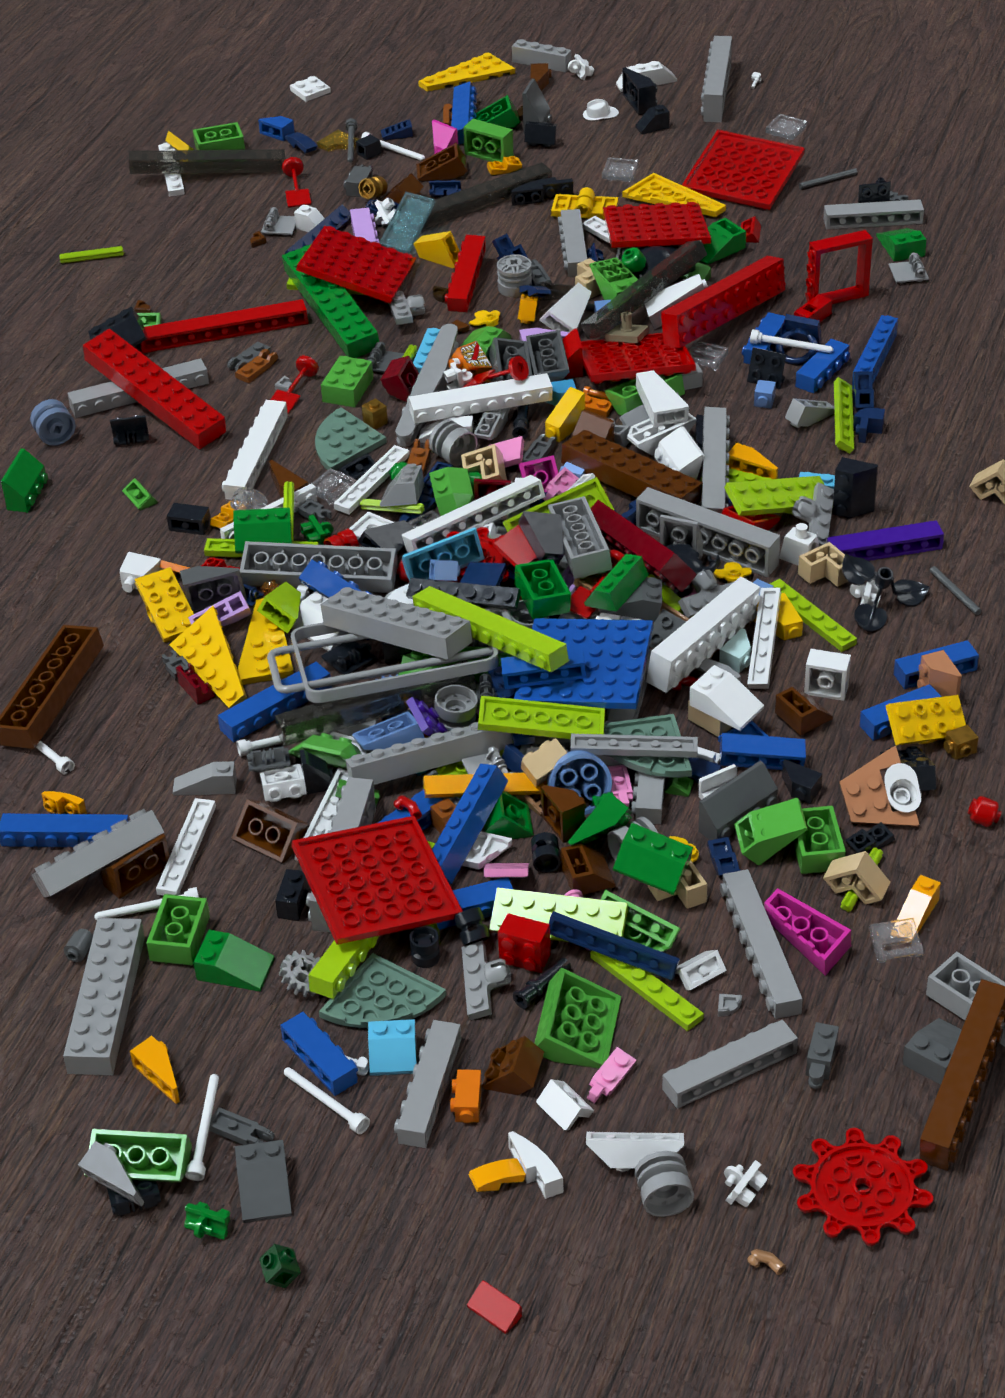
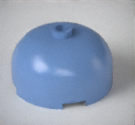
(584, 775)

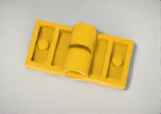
(586, 201)
(165, 603)
(924, 719)

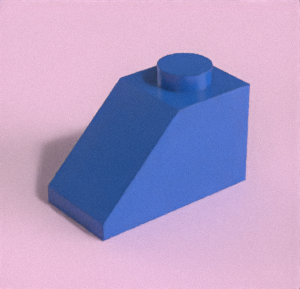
(276, 127)

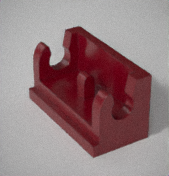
(194, 684)

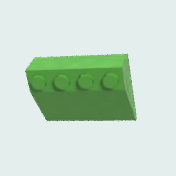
(577, 1021)

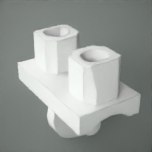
(580, 67)
(384, 213)
(458, 376)
(867, 592)
(740, 1192)

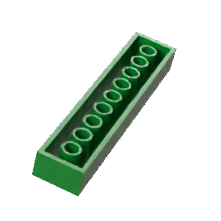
(334, 308)

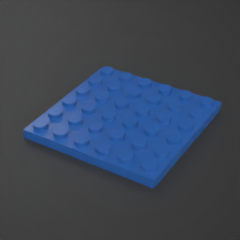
(613, 659)

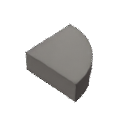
(283, 384)
(728, 1004)

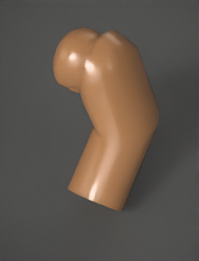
(758, 1256)

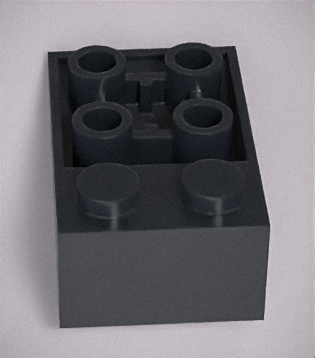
(921, 764)

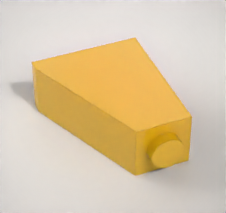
(438, 248)
(565, 415)
(789, 622)

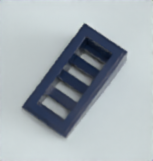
(397, 131)

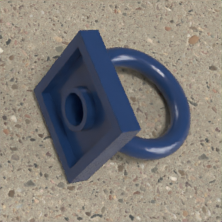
(803, 330)

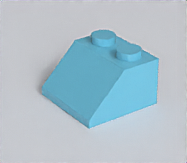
(392, 1047)

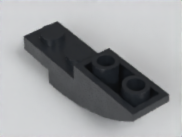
(541, 189)

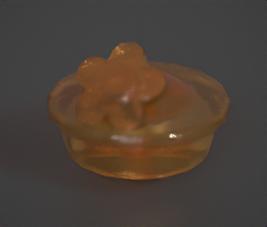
(269, 587)

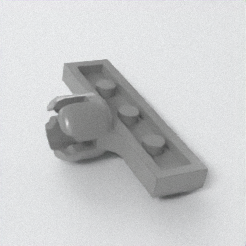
(404, 308)
(816, 511)
(706, 590)
(481, 978)

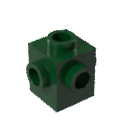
(279, 1265)

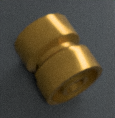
(372, 187)

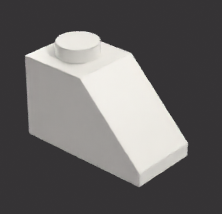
(307, 218)

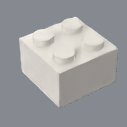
(827, 674)

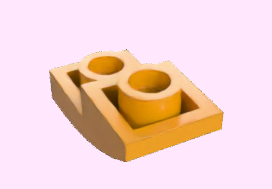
(508, 165)
(223, 518)
(62, 802)
(491, 1175)

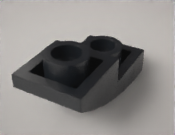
(874, 838)

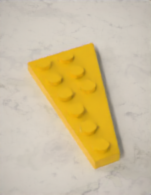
(471, 71)
(662, 190)
(260, 640)
(209, 652)

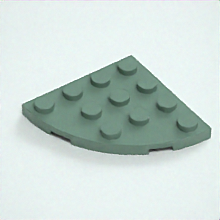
(345, 438)
(651, 726)
(381, 993)

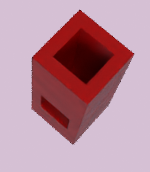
(817, 308)

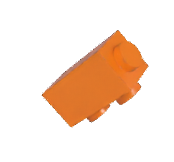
(467, 1096)

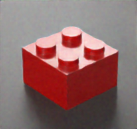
(524, 942)

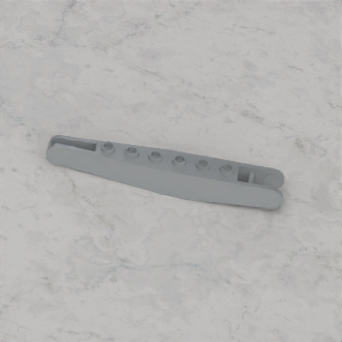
(429, 380)

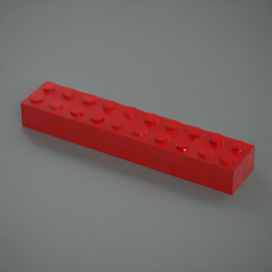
(723, 301)
(154, 388)

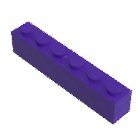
(891, 541)

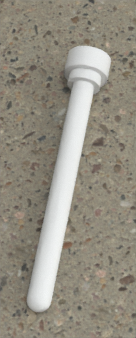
(398, 149)
(757, 337)
(245, 747)
(62, 763)
(136, 908)
(357, 1121)
(196, 1170)

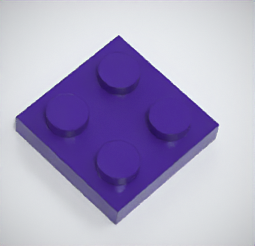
(425, 717)

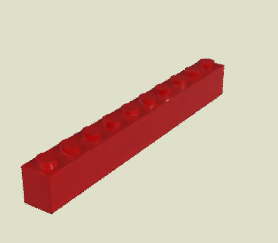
(224, 325)

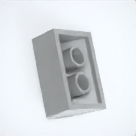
(405, 487)

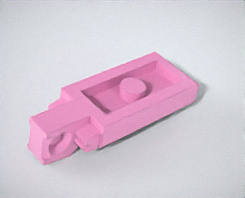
(560, 483)
(621, 784)
(610, 1074)

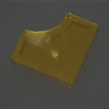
(335, 140)

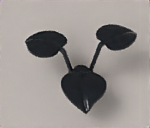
(908, 592)

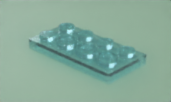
(407, 222)

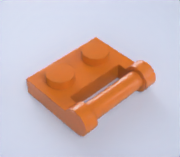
(596, 405)

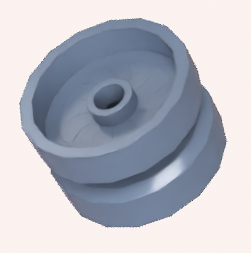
(52, 422)

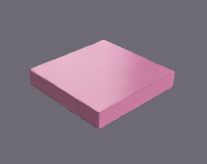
(511, 450)
(506, 870)

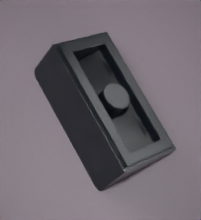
(358, 467)

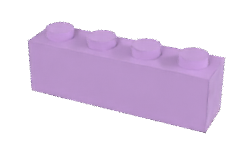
(363, 224)

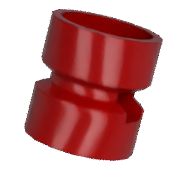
(343, 538)

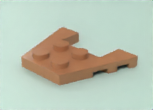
(867, 797)

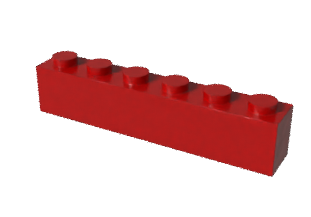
(466, 273)

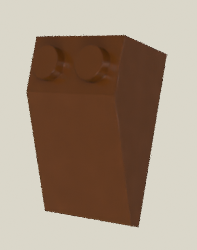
(443, 165)

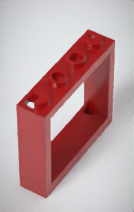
(816, 248)

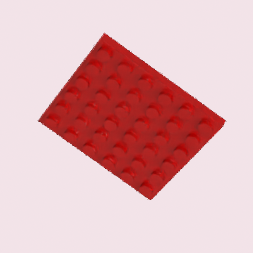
(743, 169)
(655, 224)
(356, 264)
(622, 360)
(376, 879)

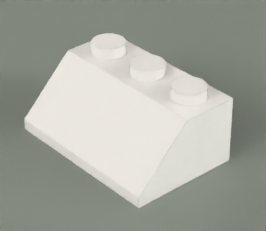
(680, 453)
(311, 613)

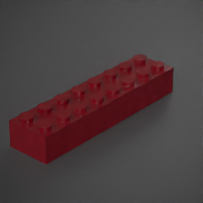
(634, 541)

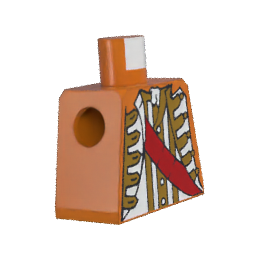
(471, 358)

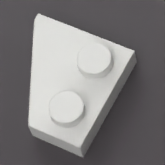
(486, 849)

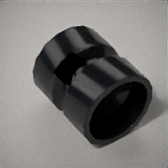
(545, 852)
(468, 919)
(424, 946)

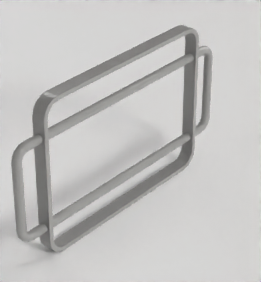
(378, 685)

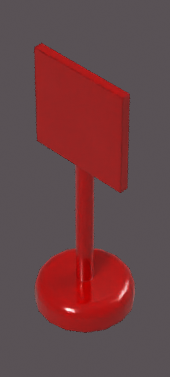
(293, 167)
(307, 367)
(517, 368)
(581, 594)

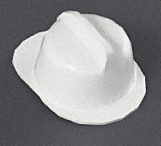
(599, 109)
(902, 788)

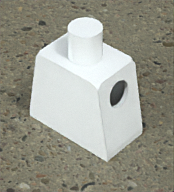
(798, 542)
(136, 566)

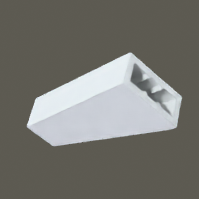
(672, 296)
(568, 310)
(660, 400)

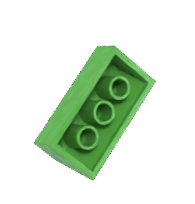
(626, 397)
(148, 1153)

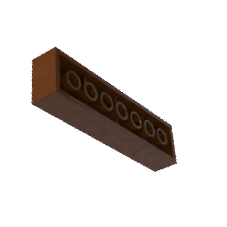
(626, 468)
(49, 686)
(964, 1076)

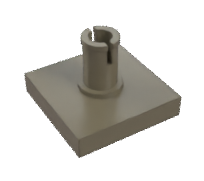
(626, 331)

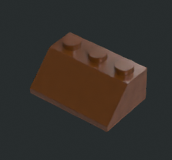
(268, 830)
(136, 867)

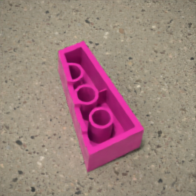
(808, 930)

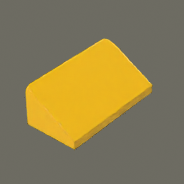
(176, 142)

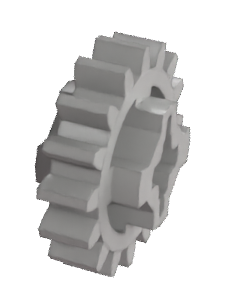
(298, 977)

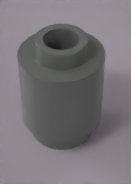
(78, 945)

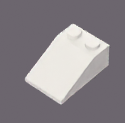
(724, 698)

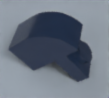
(505, 247)
(863, 389)
(868, 421)

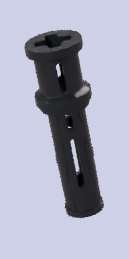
(521, 423)
(535, 988)

